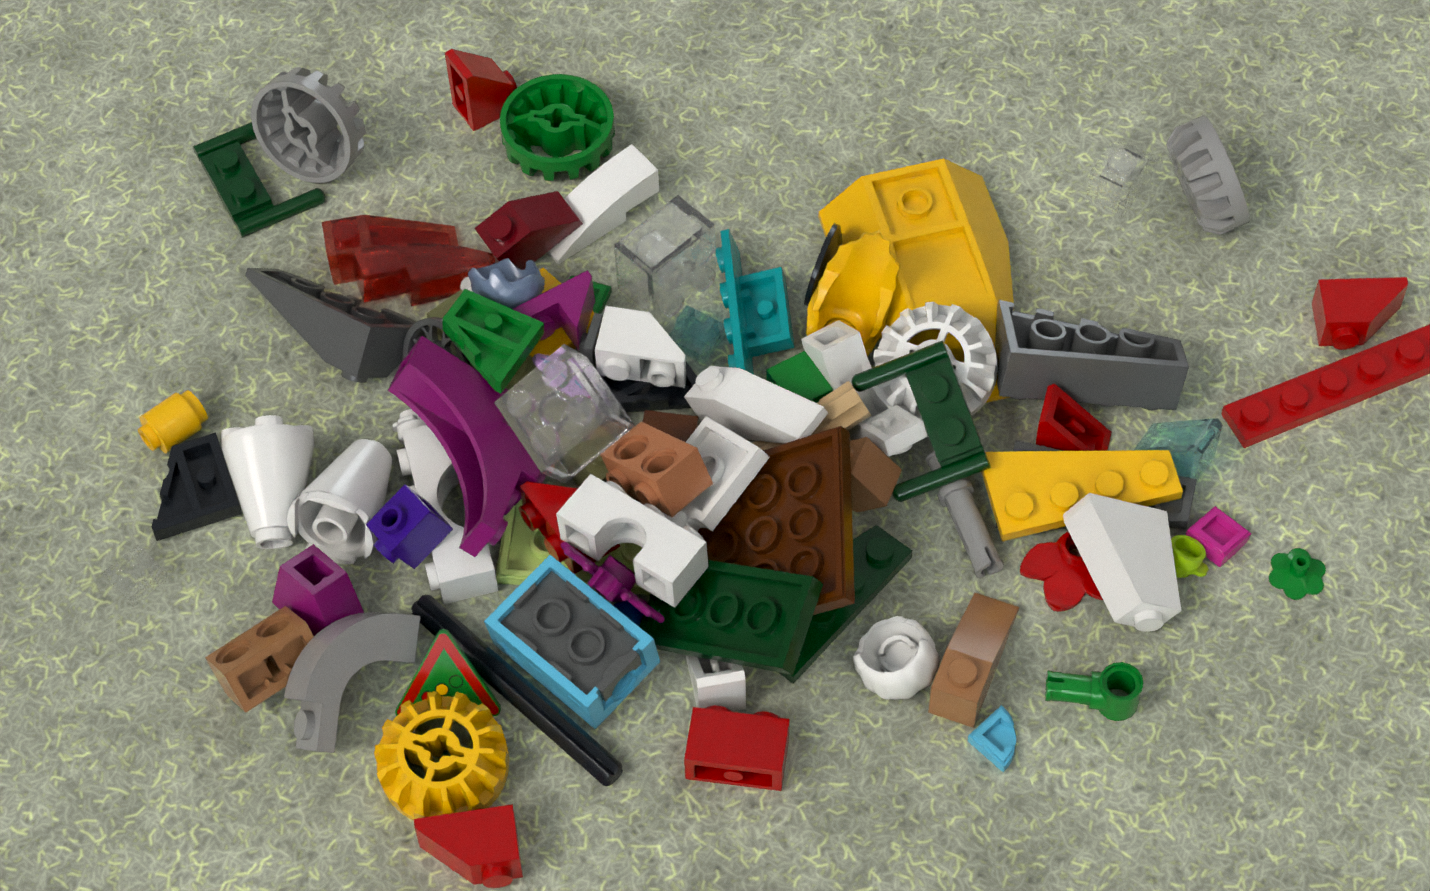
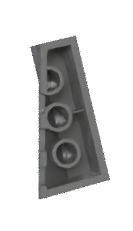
(1086, 361)

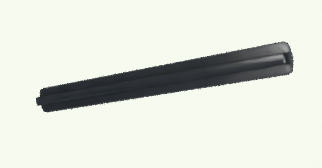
(522, 693)

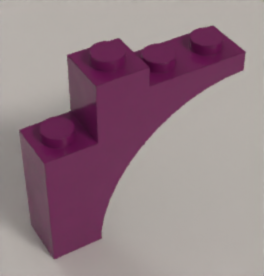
(474, 433)

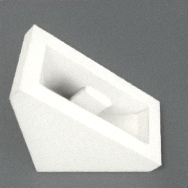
(717, 683)

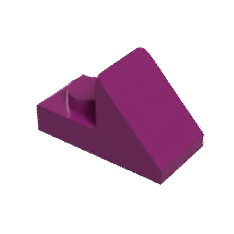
(564, 306)

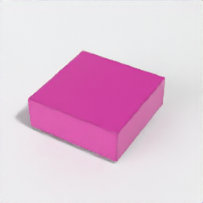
(1219, 535)

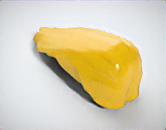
(856, 288)

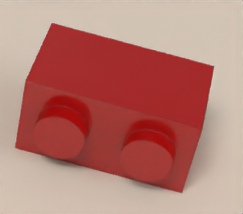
(737, 748)

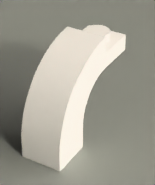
(839, 356)

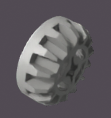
(298, 123)
(1207, 176)

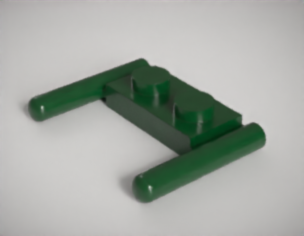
(242, 188)
(943, 414)

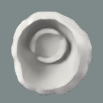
(896, 658)

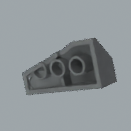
(334, 325)

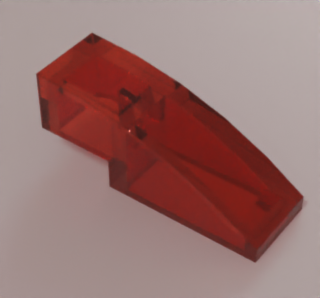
(418, 269)

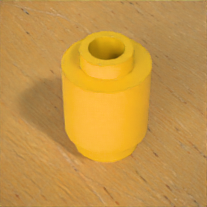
(172, 421)

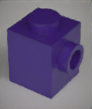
(408, 528)

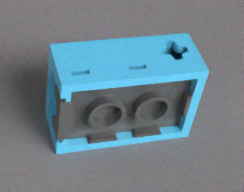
(572, 641)

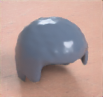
(507, 283)

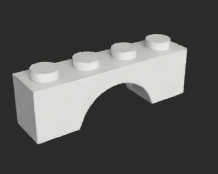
(434, 476)

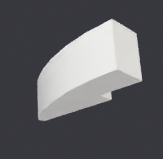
(605, 199)

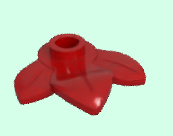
(1063, 574)

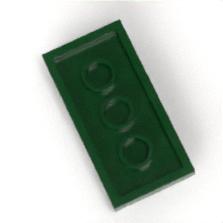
(739, 617)

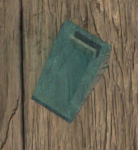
(1189, 442)

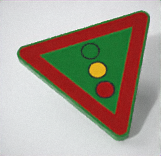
(448, 671)

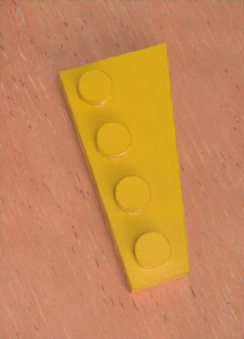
(1037, 487)

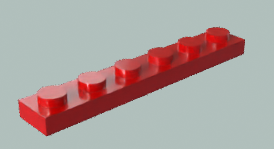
(1330, 388)

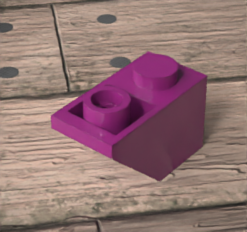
(315, 589)

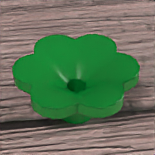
(1297, 573)

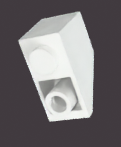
(638, 349)

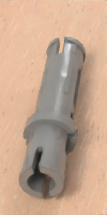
(968, 522)

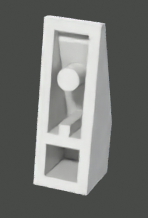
(753, 406)

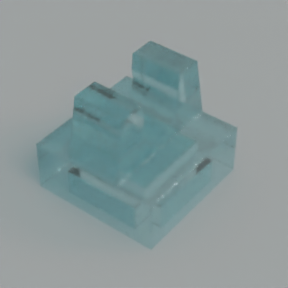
(697, 334)

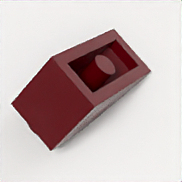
(528, 227)

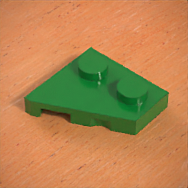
(491, 336)

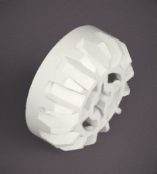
(975, 375)

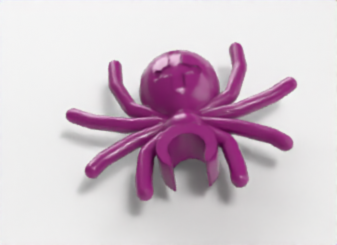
(612, 581)

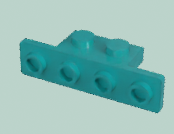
(756, 306)

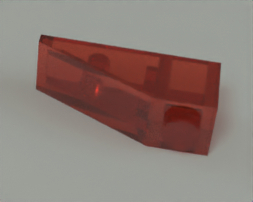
(367, 231)

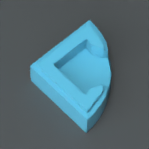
(996, 738)

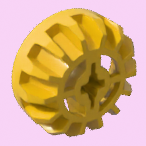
(457, 782)

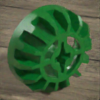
(561, 117)

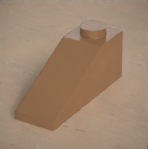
(971, 660)

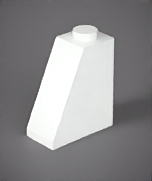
(1128, 558)

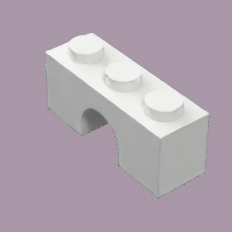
(605, 516)

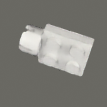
(731, 465)

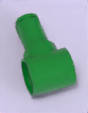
(1096, 687)

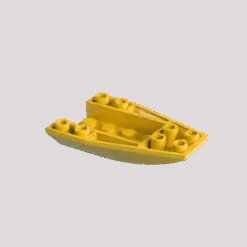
(941, 237)

